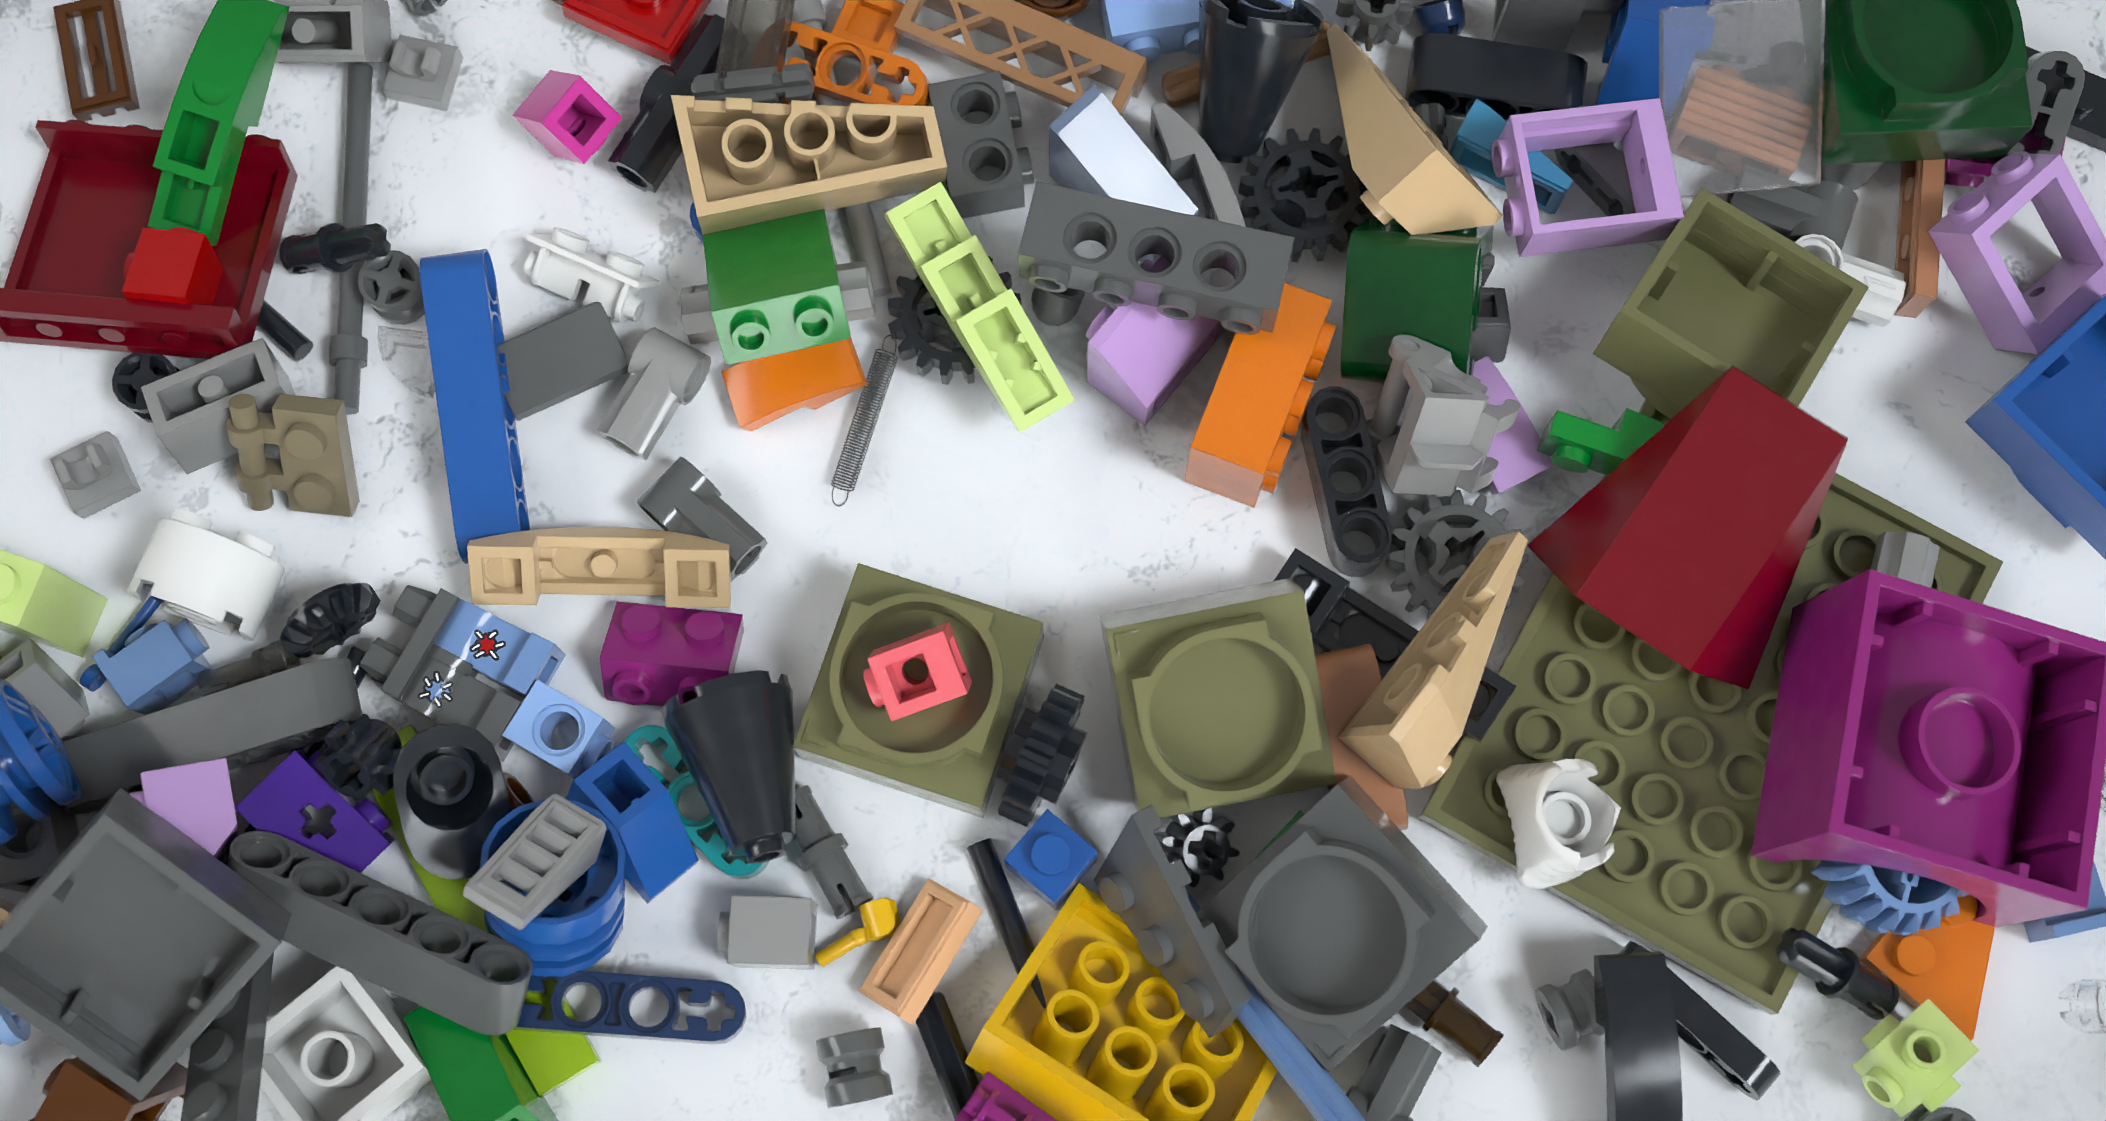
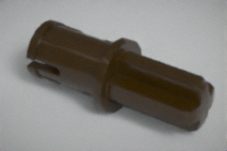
(1455, 1022)

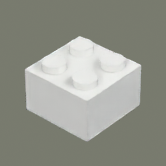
(340, 1053)

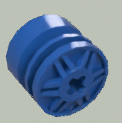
(30, 763)
(582, 920)

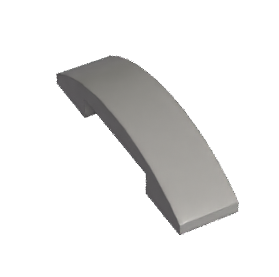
(1186, 157)

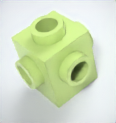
(1914, 1059)

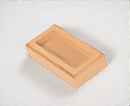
(920, 951)

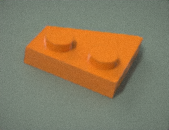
(1939, 964)

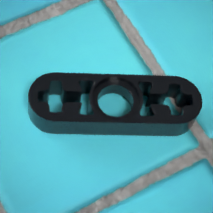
(1717, 1039)

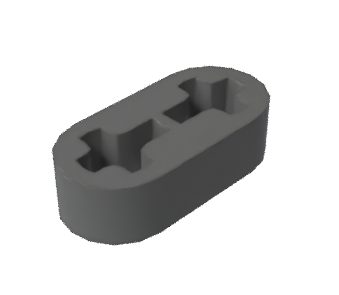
(2059, 103)
(1600, 174)

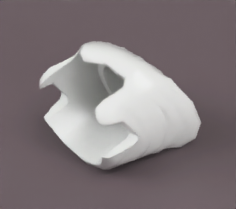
(1557, 820)

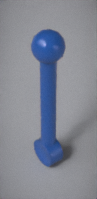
(93, 677)

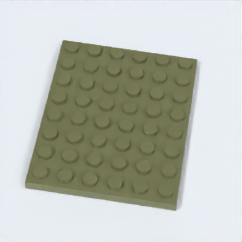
(1677, 759)

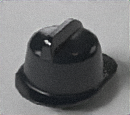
(449, 797)

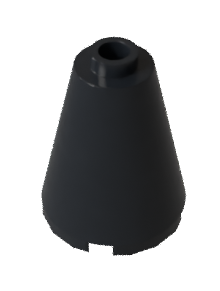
(1247, 68)
(741, 758)

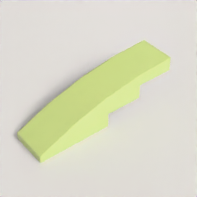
(979, 307)

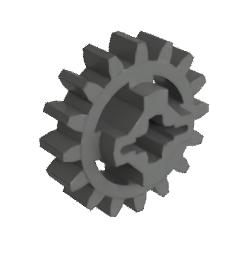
(1439, 542)

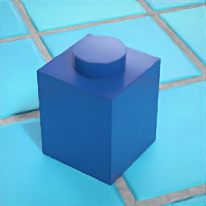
(1051, 859)

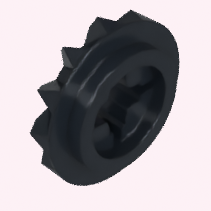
(329, 619)

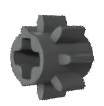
(1374, 27)

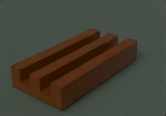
(105, 99)

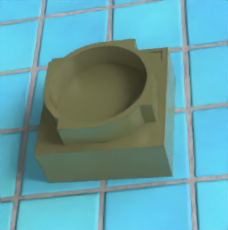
(1726, 298)
(1218, 698)
(940, 751)

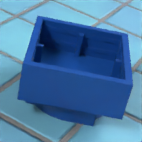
(2054, 426)

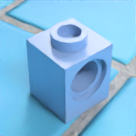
(537, 719)

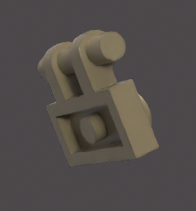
(313, 451)

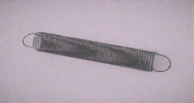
(869, 402)

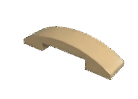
(599, 561)

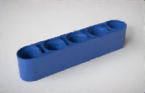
(470, 396)

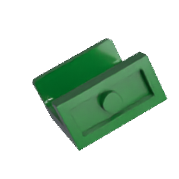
(774, 287)

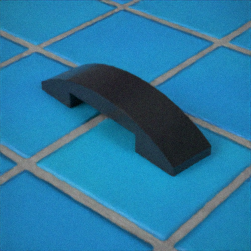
(1347, 619)
(1640, 1037)

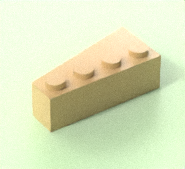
(801, 157)

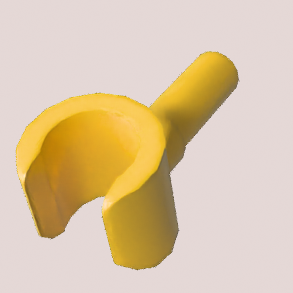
(879, 922)

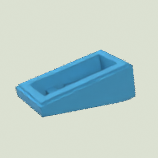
(1474, 152)

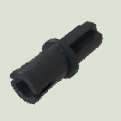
(333, 248)
(1838, 973)

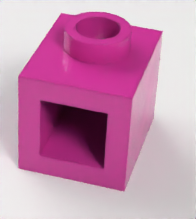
(567, 116)

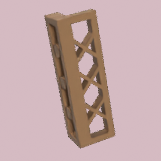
(1034, 33)

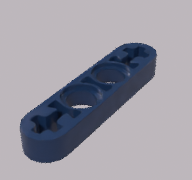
(615, 1014)

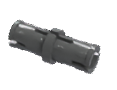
(825, 856)

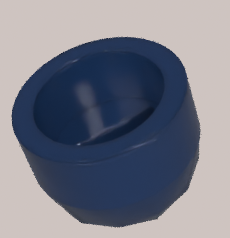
(1441, 16)

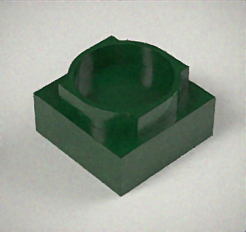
(1923, 80)

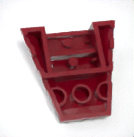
(1702, 526)

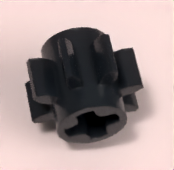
(360, 757)
(1203, 860)

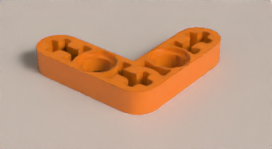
(891, 69)

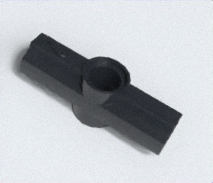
(653, 138)

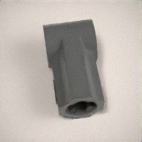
(1801, 210)
(691, 504)
(1394, 1076)

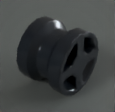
(137, 371)

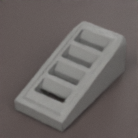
(554, 842)

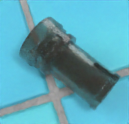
(260, 664)

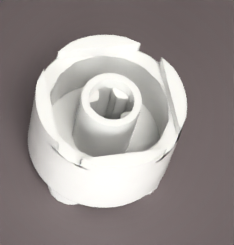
(208, 575)

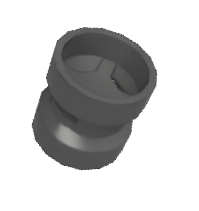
(850, 1051)

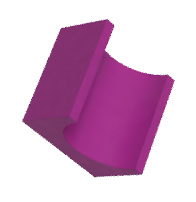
(1939, 746)

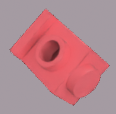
(902, 695)

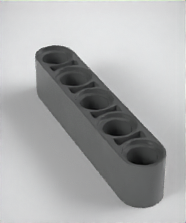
(233, 724)
(388, 935)

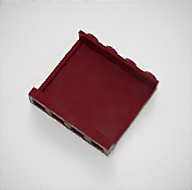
(90, 217)

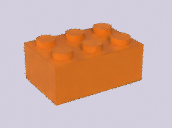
(1259, 399)

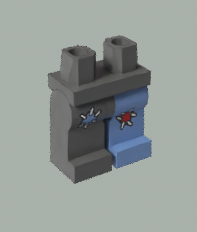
(448, 652)

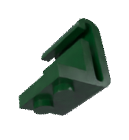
(1412, 288)

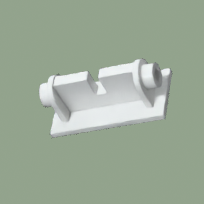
(567, 262)

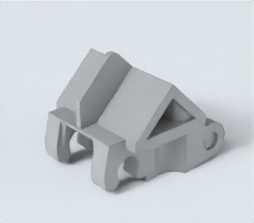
(1444, 427)

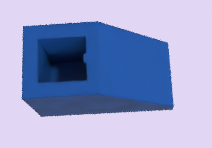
(644, 817)

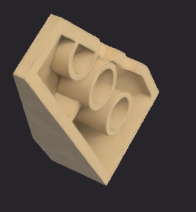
(1398, 154)
(1431, 687)

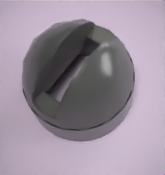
(1056, 307)

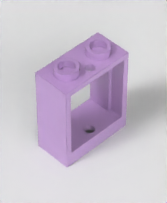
(1648, 163)
(2063, 293)

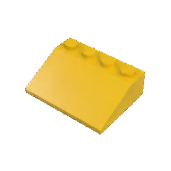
(1113, 1033)

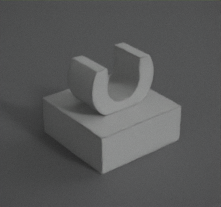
(422, 72)
(95, 474)

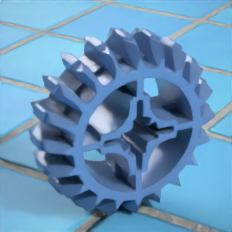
(1887, 897)

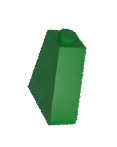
(475, 1072)

